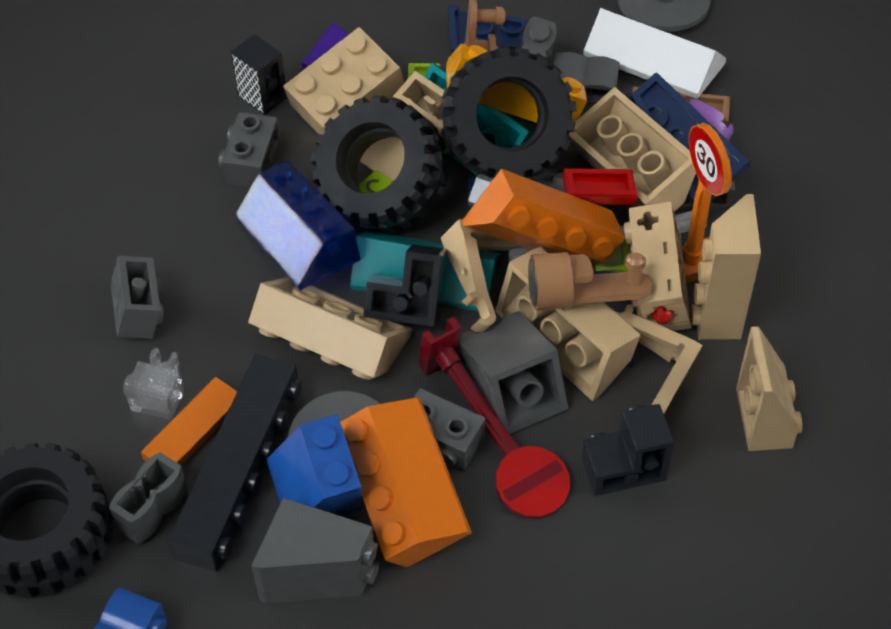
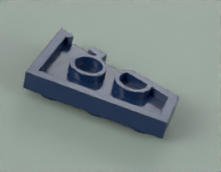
(506, 35)

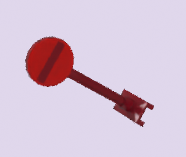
(529, 478)

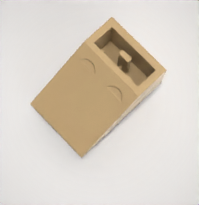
(426, 98)

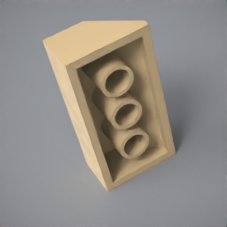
(625, 137)
(727, 273)
(328, 327)
(589, 337)

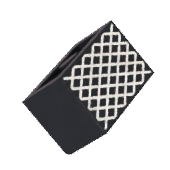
(259, 74)

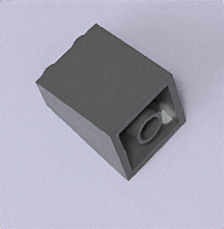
(515, 371)
(313, 556)

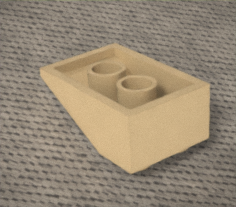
(766, 397)

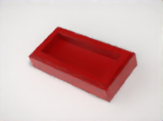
(601, 185)

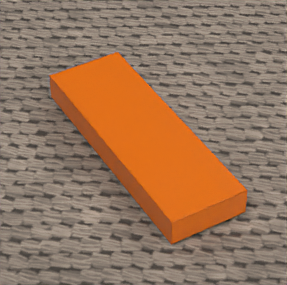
(193, 424)

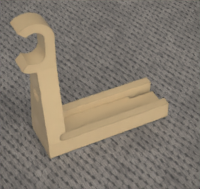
(463, 253)
(669, 346)

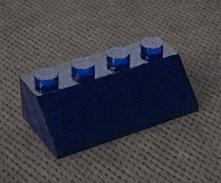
(297, 226)

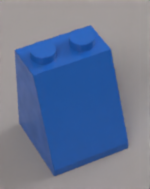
(317, 468)

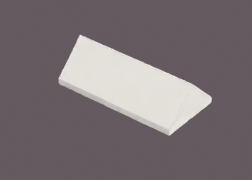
(649, 50)

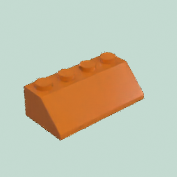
(544, 217)
(404, 481)

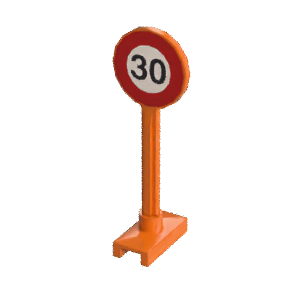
(715, 178)

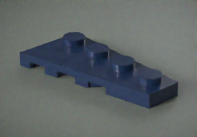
(677, 117)

